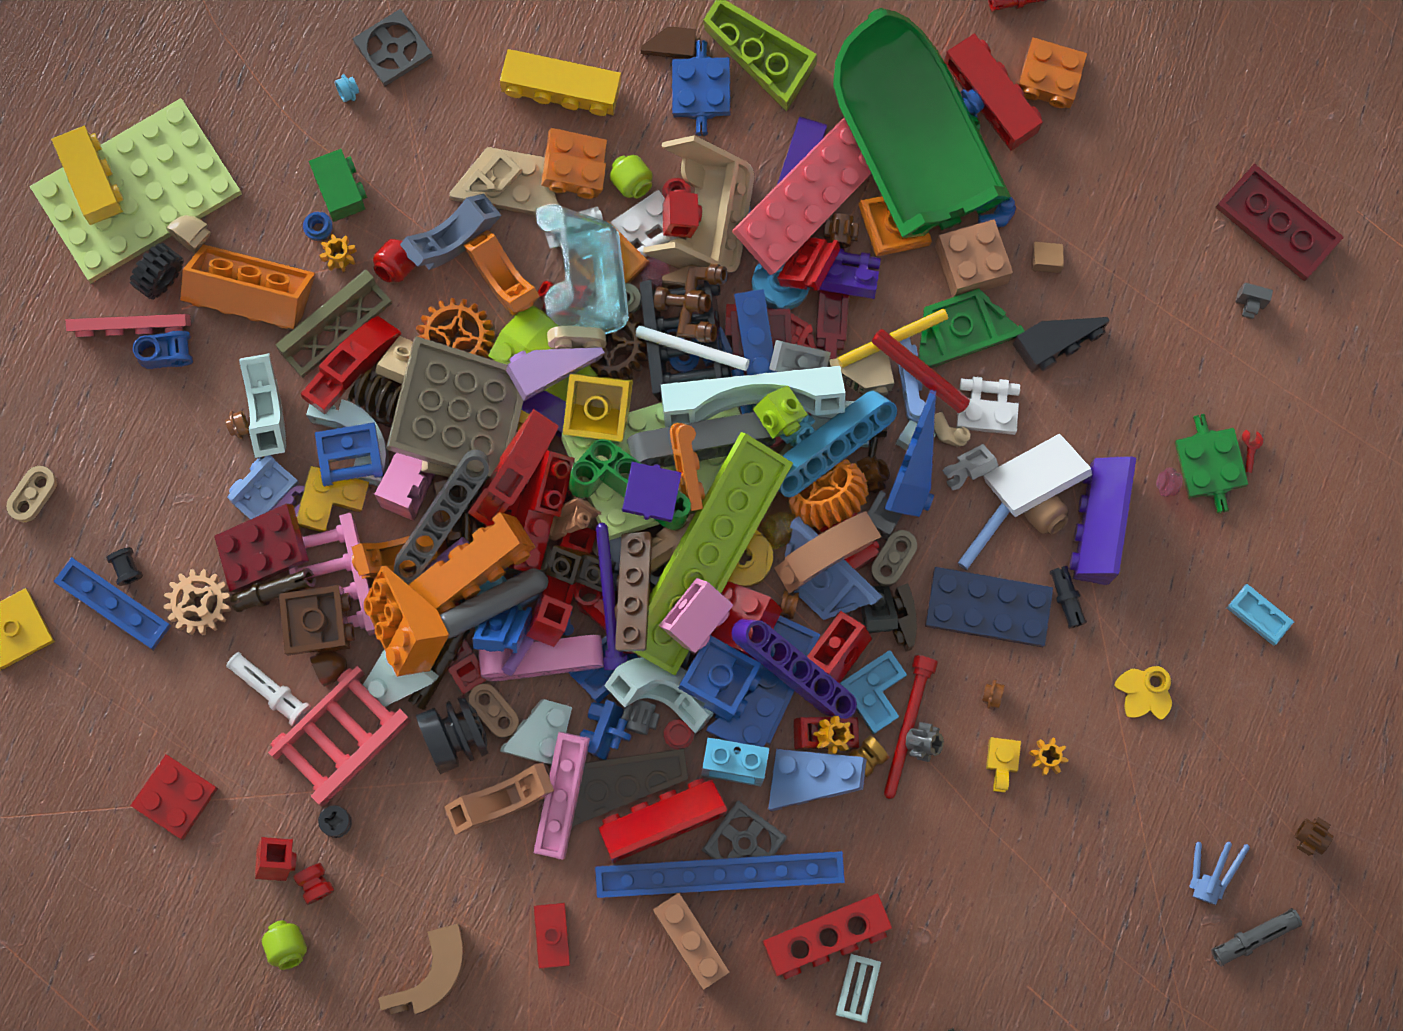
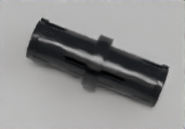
(1068, 597)

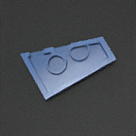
(812, 776)

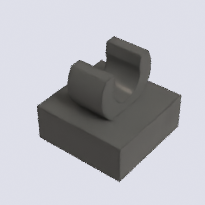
(1253, 298)

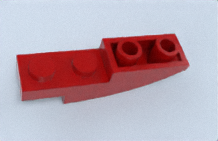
(348, 361)
(514, 469)
(541, 502)

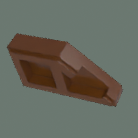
(671, 42)

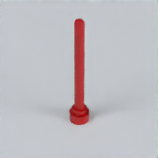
(923, 669)

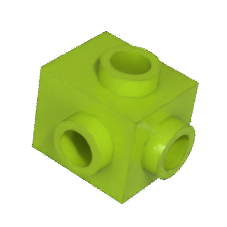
(780, 412)

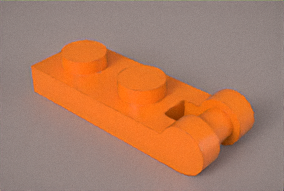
(687, 463)

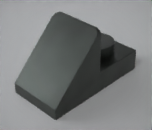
(882, 614)

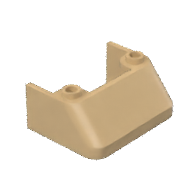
(725, 193)

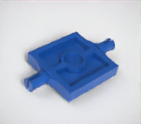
(701, 87)

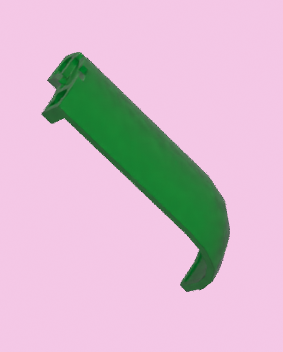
(913, 126)

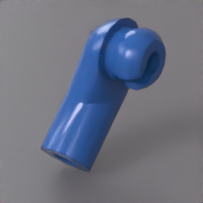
(1002, 213)

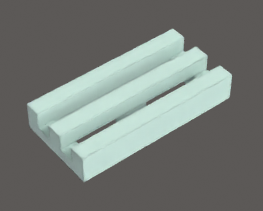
(870, 990)

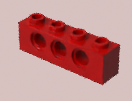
(868, 910)

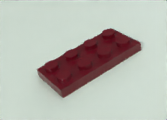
(1279, 222)

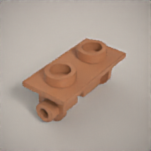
(574, 516)

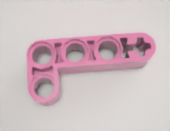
(542, 659)

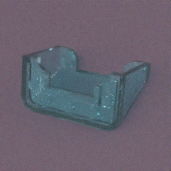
(593, 271)

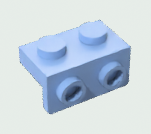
(261, 487)

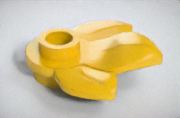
(1142, 695)

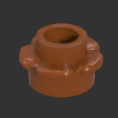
(237, 424)
(993, 694)

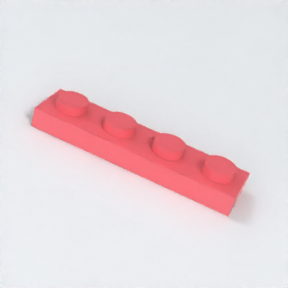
(115, 325)

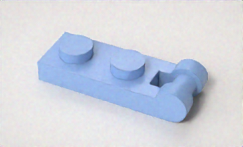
(911, 388)

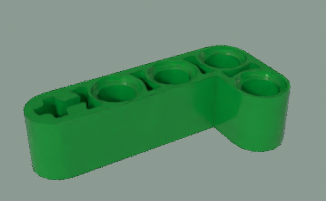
(609, 473)

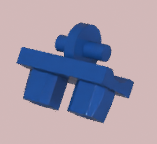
(608, 730)

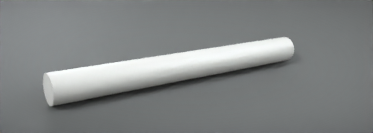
(692, 348)

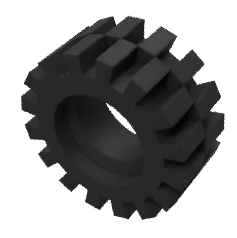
(156, 271)

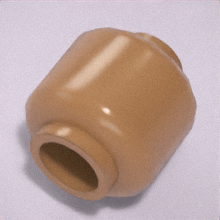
(1048, 516)

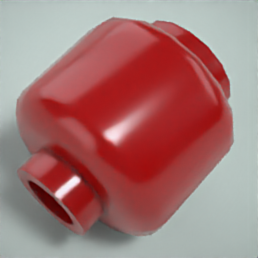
(392, 262)

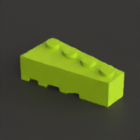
(763, 52)

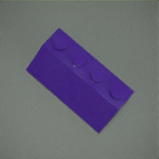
(1103, 520)

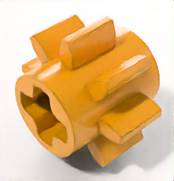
(340, 260)
(840, 738)
(1056, 752)

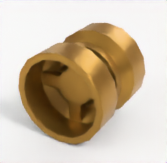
(872, 752)

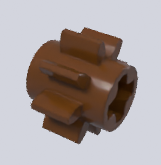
(841, 229)
(875, 473)
(1313, 836)

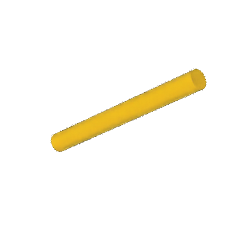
(900, 334)

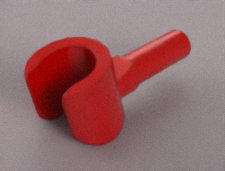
(1251, 448)

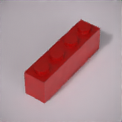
(1003, 101)

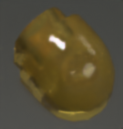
(778, 529)

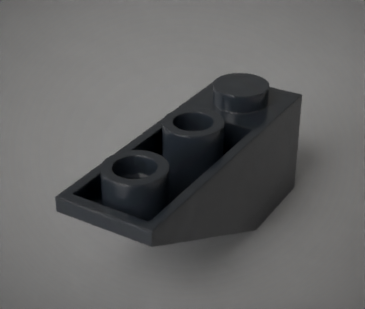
(1050, 339)

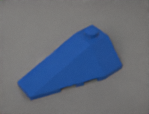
(914, 479)

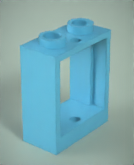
(734, 765)

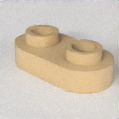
(576, 337)
(30, 493)

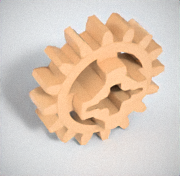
(187, 607)

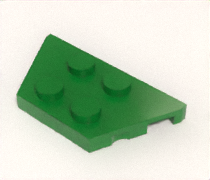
(970, 328)

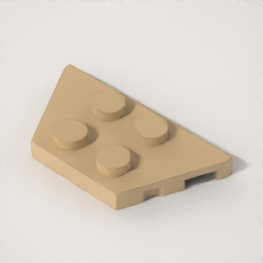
(522, 194)

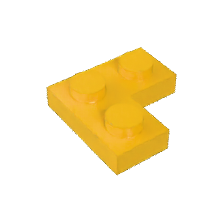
(318, 500)

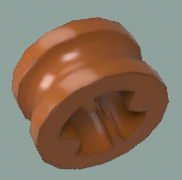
(789, 604)

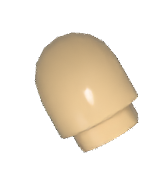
(189, 232)

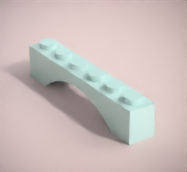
(817, 390)

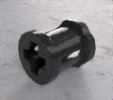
(124, 566)

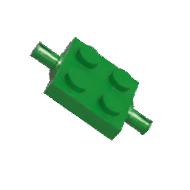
(1211, 463)

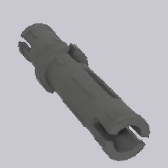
(1246, 942)

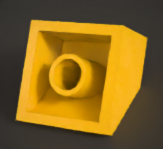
(597, 407)

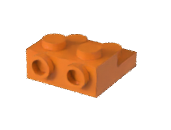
(1052, 73)
(574, 163)

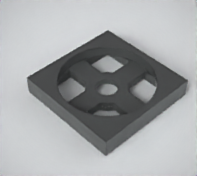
(385, 75)
(740, 810)

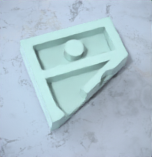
(388, 688)
(539, 732)

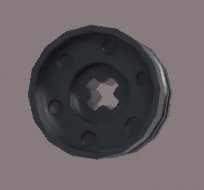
(452, 734)

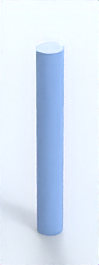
(983, 537)

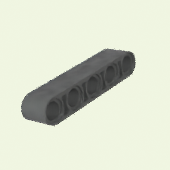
(712, 439)
(439, 530)

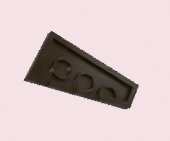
(626, 779)

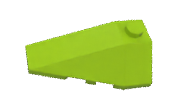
(529, 333)

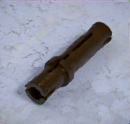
(262, 594)
(440, 667)

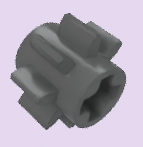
(641, 717)
(924, 741)

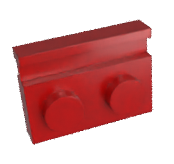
(809, 264)

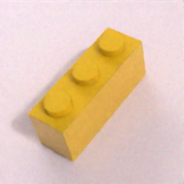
(88, 174)

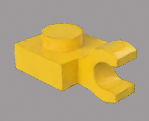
(1003, 758)

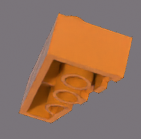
(475, 563)

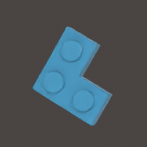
(868, 688)

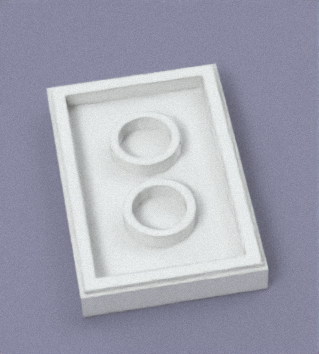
(1037, 475)

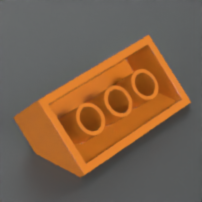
(246, 286)

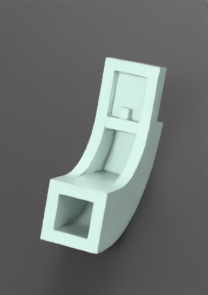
(265, 406)
(347, 416)
(643, 679)

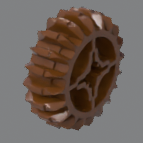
(621, 347)

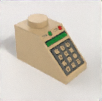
(868, 374)

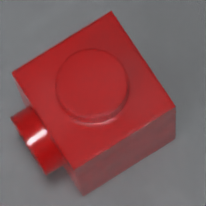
(681, 214)
(274, 859)

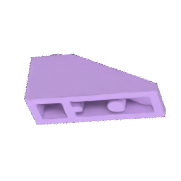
(544, 368)

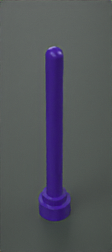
(613, 657)

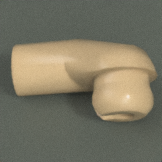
(948, 434)

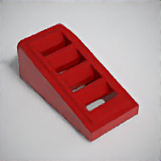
(801, 732)

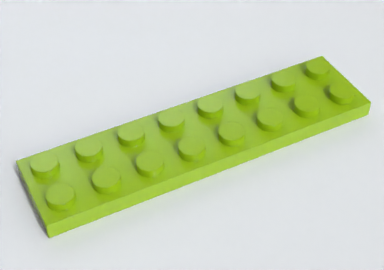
(715, 538)

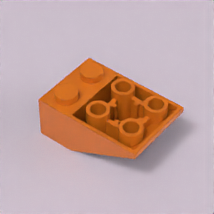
(404, 624)

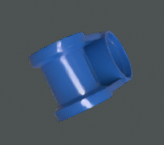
(166, 350)

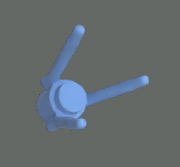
(1209, 887)

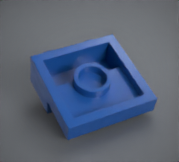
(721, 678)

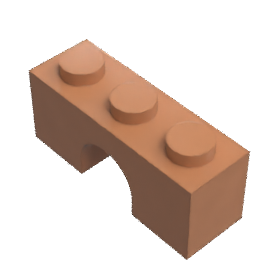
(691, 941)

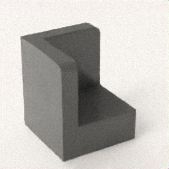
(883, 519)

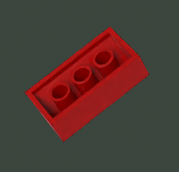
(663, 820)

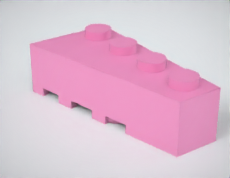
(403, 486)

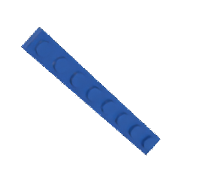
(720, 874)

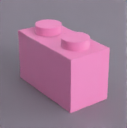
(696, 615)

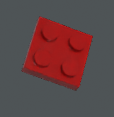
(174, 797)

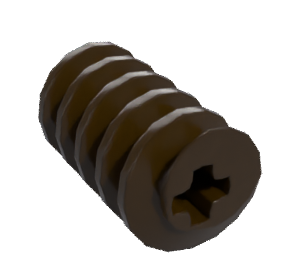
(375, 396)

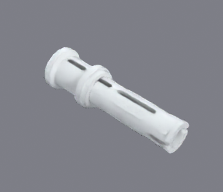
(278, 697)

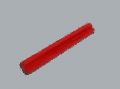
(920, 370)

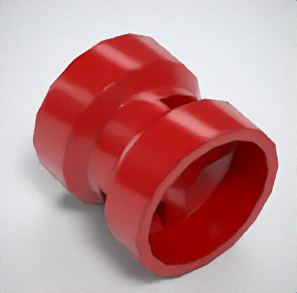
(313, 883)

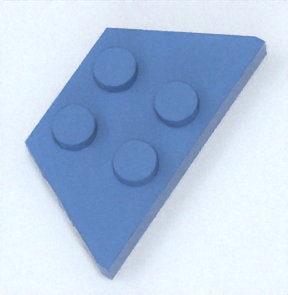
(836, 587)

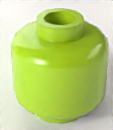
(631, 176)
(284, 945)

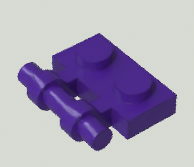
(850, 279)

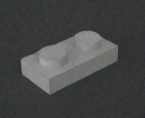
(797, 357)

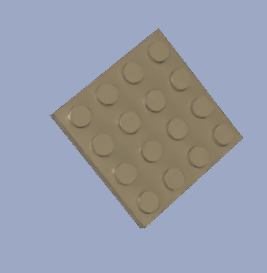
(454, 406)

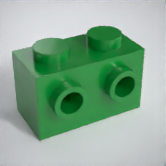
(337, 184)

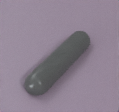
(494, 601)

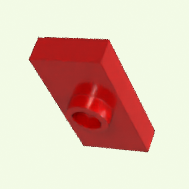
(551, 935)

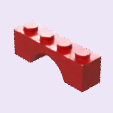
(555, 601)

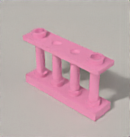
(359, 589)

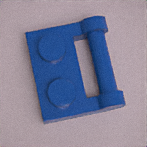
(348, 444)

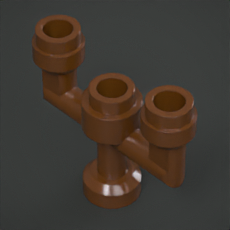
(693, 302)

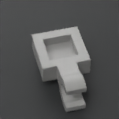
(972, 464)

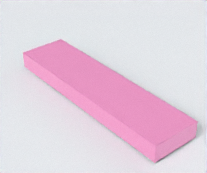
(561, 804)

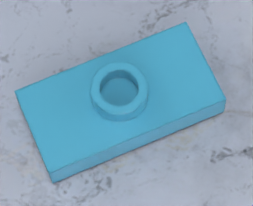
(1260, 614)

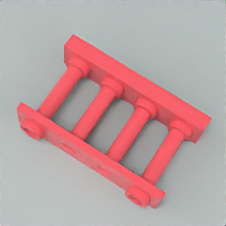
(346, 765)

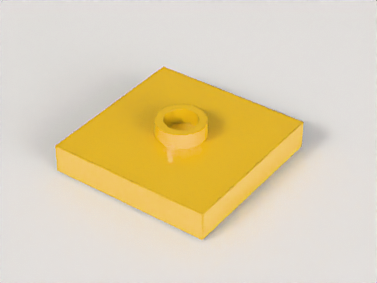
(21, 628)

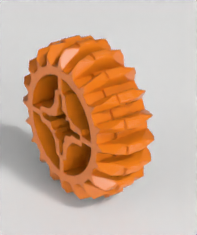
(459, 314)
(831, 496)

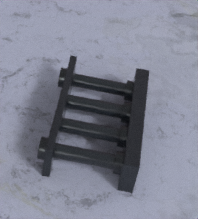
(660, 354)

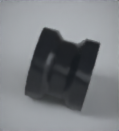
(335, 827)

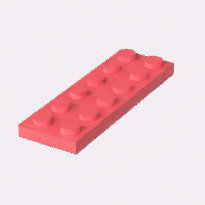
(804, 199)

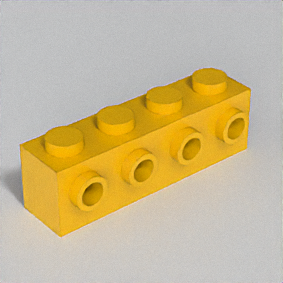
(560, 82)

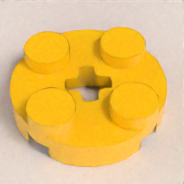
(757, 569)

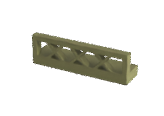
(325, 316)

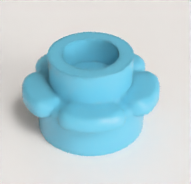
(347, 88)

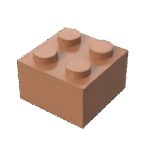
(974, 258)

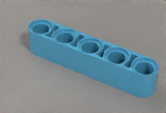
(836, 440)

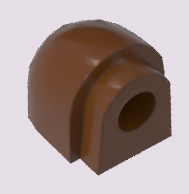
(328, 666)

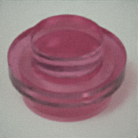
(654, 271)
(1169, 482)

